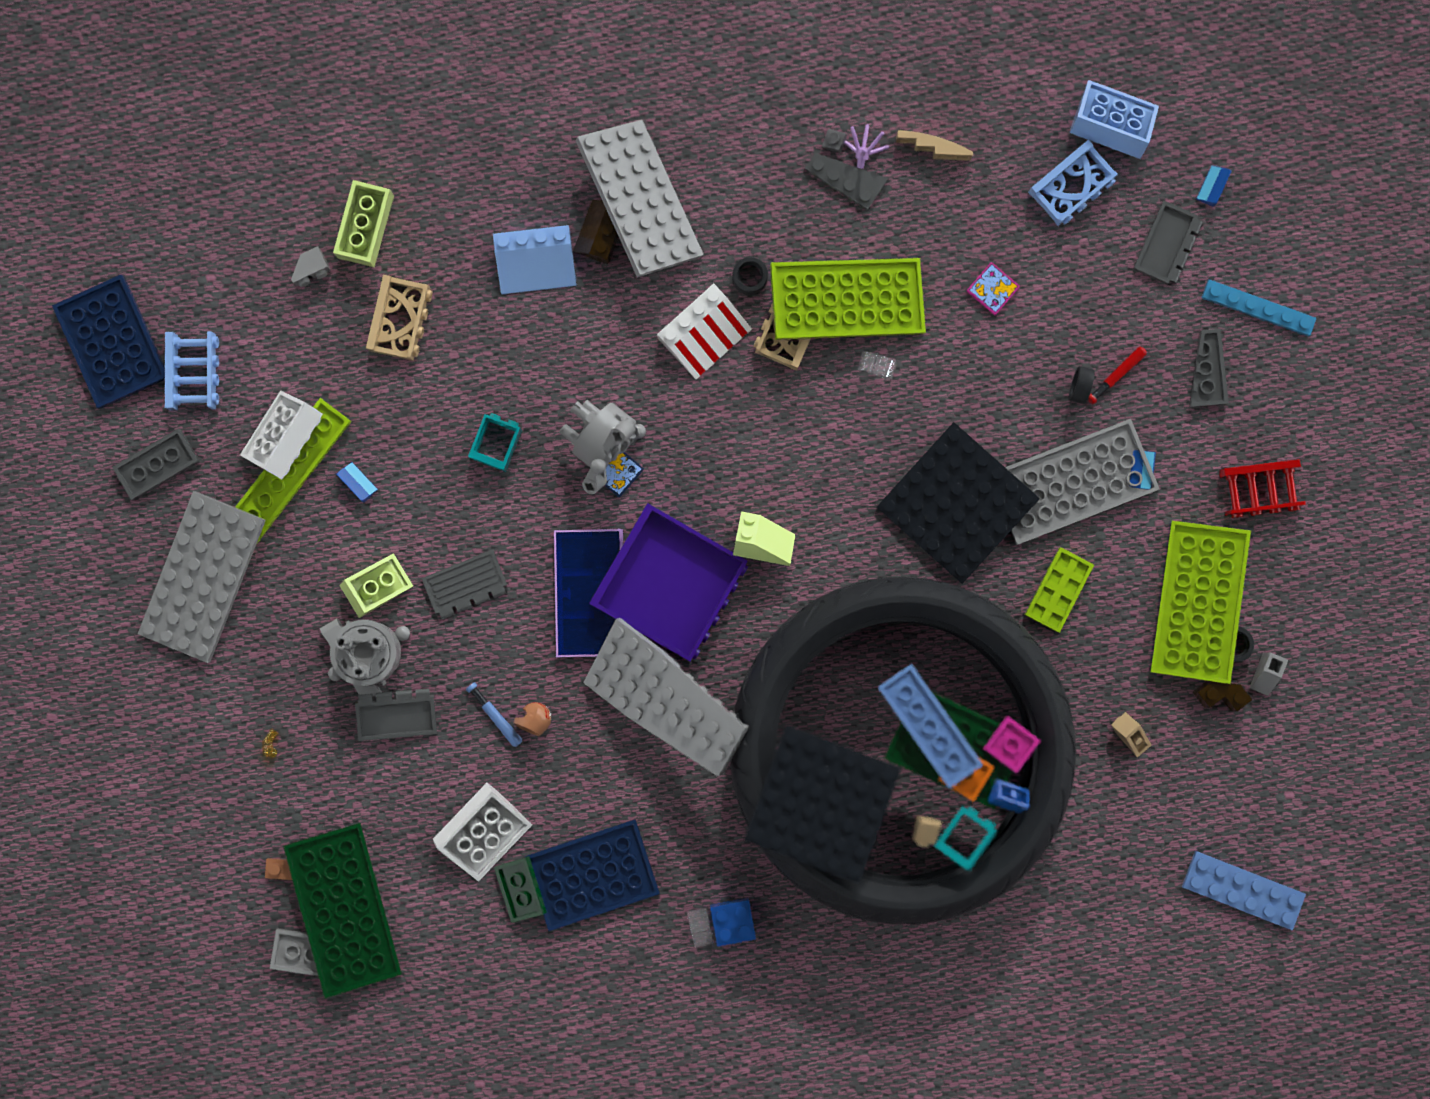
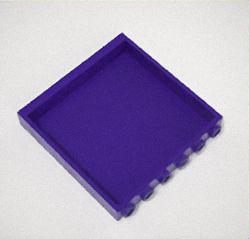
(669, 582)

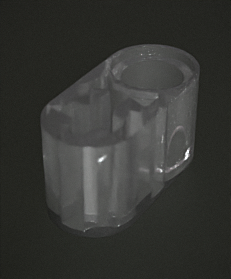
(877, 365)
(700, 927)

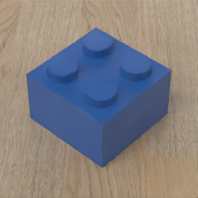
(732, 922)

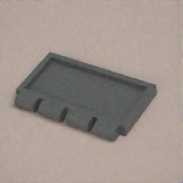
(1166, 242)
(465, 582)
(395, 716)

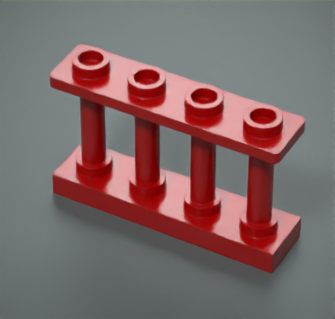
(1269, 471)

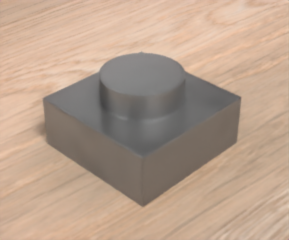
(834, 141)

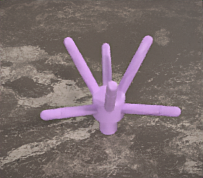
(863, 153)

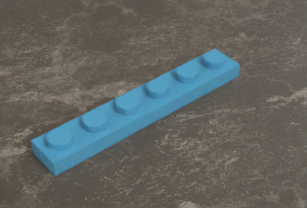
(1259, 308)

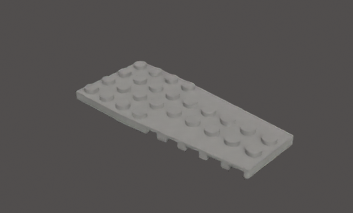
(663, 698)

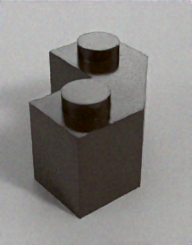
(1232, 695)

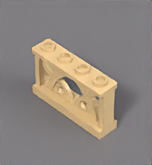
(382, 307)
(795, 351)

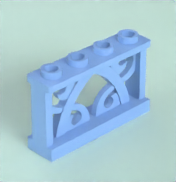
(1078, 158)

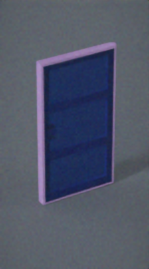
(580, 567)

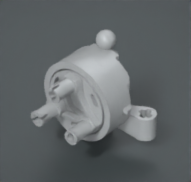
(601, 440)
(363, 653)

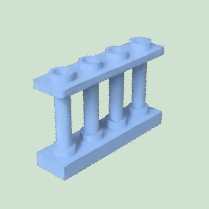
(173, 362)

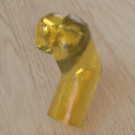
(267, 744)

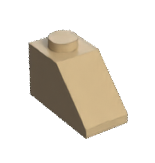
(1131, 734)
(926, 830)

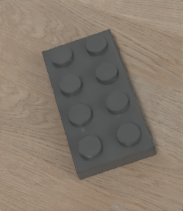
(156, 464)

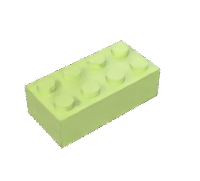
(363, 223)

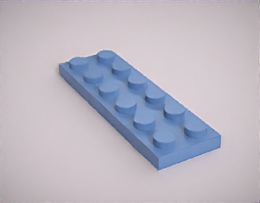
(930, 726)
(1243, 890)

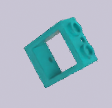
(494, 419)
(987, 824)

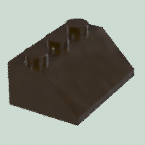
(597, 234)

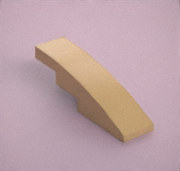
(940, 147)

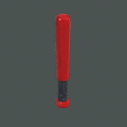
(1133, 359)

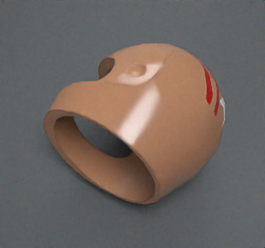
(536, 719)

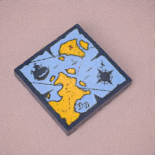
(622, 473)

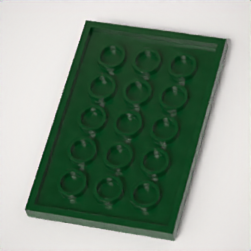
(976, 731)

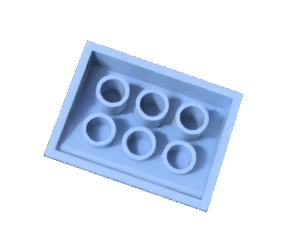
(1114, 120)
(534, 259)

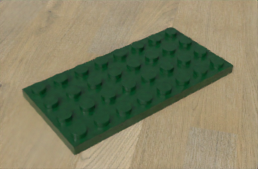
(342, 910)

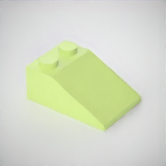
(763, 540)
(375, 585)

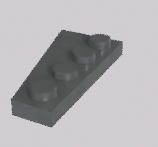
(848, 180)
(1209, 376)

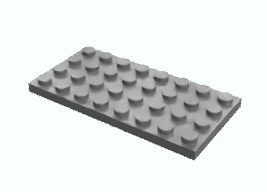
(639, 197)
(1080, 479)
(201, 577)

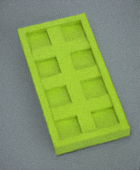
(1059, 589)

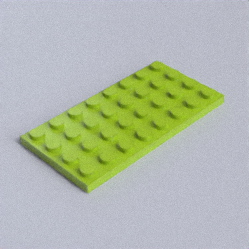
(847, 298)
(1201, 602)

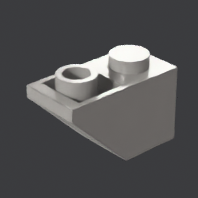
(312, 264)
(1268, 673)

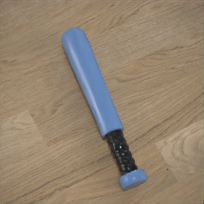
(506, 729)

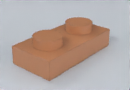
(277, 869)

